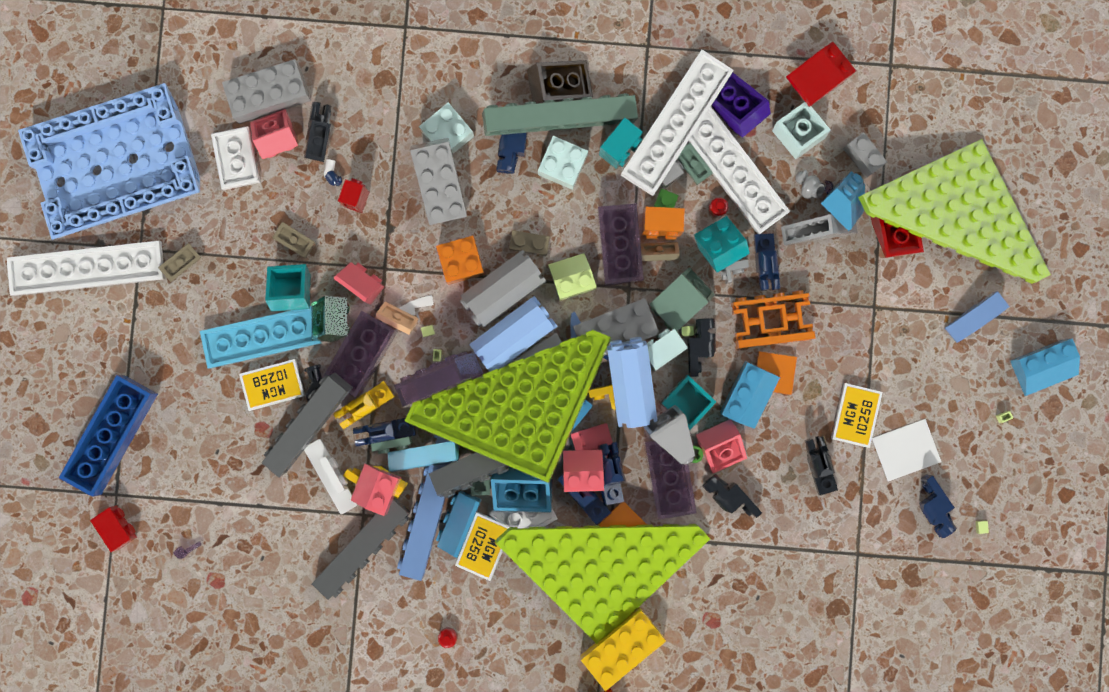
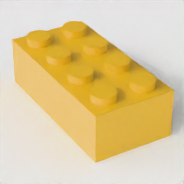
(622, 649)

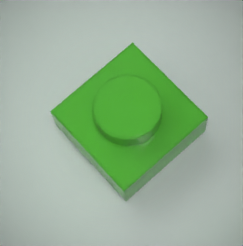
(666, 199)

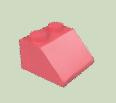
(273, 134)
(359, 282)
(721, 446)
(583, 470)
(375, 489)

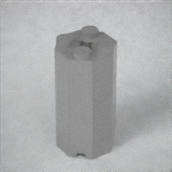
(502, 289)

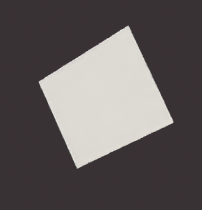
(906, 450)

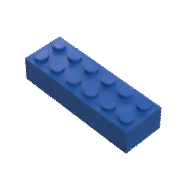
(108, 435)

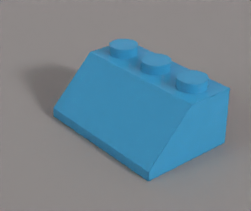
(844, 200)
(1047, 366)
(749, 395)
(520, 492)
(458, 523)

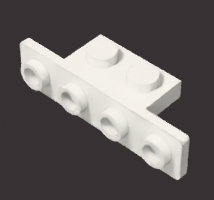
(330, 476)

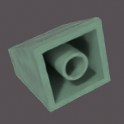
(681, 300)

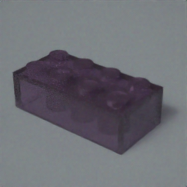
(620, 244)
(362, 352)
(438, 377)
(669, 483)

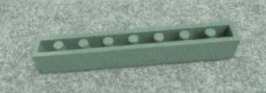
(558, 115)

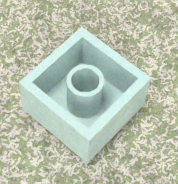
(446, 124)
(801, 130)
(562, 162)
(665, 348)

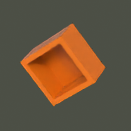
(663, 222)
(460, 260)

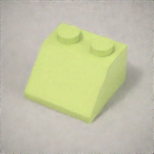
(572, 276)

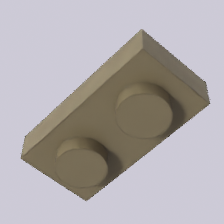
(294, 240)
(529, 243)
(660, 251)
(179, 262)

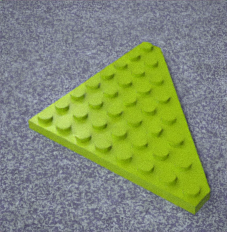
(961, 207)
(520, 410)
(601, 571)

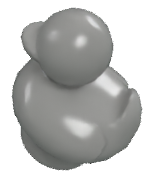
(811, 185)

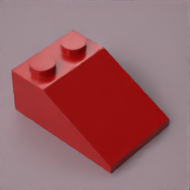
(821, 74)
(896, 240)

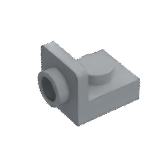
(737, 268)

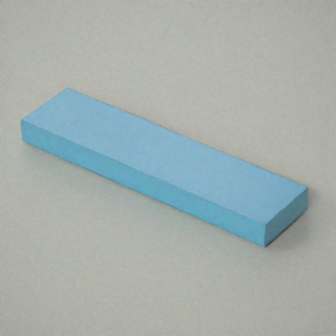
(423, 456)

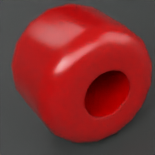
(718, 207)
(447, 637)

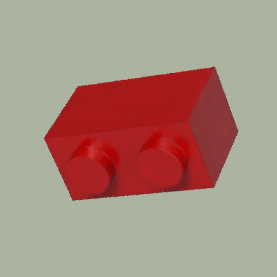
(353, 195)
(113, 528)

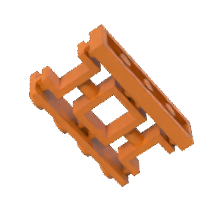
(774, 334)

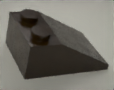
(559, 81)

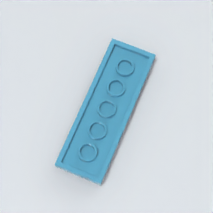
(257, 337)

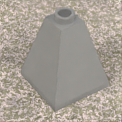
(673, 434)

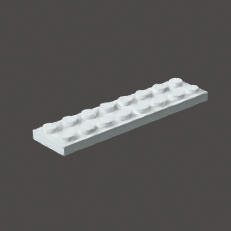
(677, 122)
(737, 173)
(85, 268)

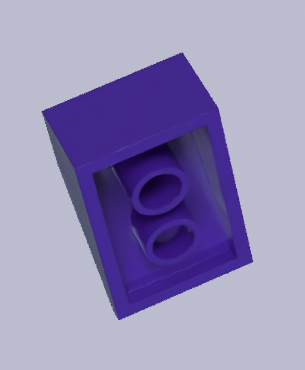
(741, 105)

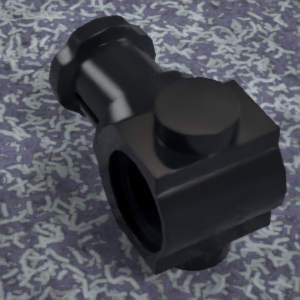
(315, 377)

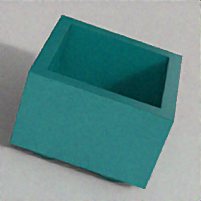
(620, 144)
(721, 244)
(288, 287)
(690, 400)

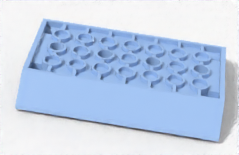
(107, 138)

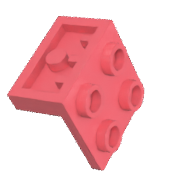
(592, 437)

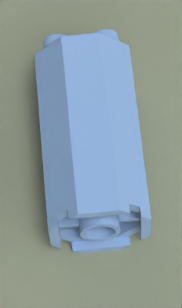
(513, 335)
(632, 382)

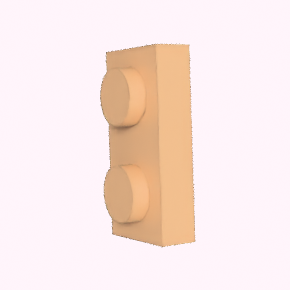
(396, 318)

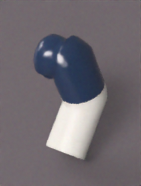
(330, 175)

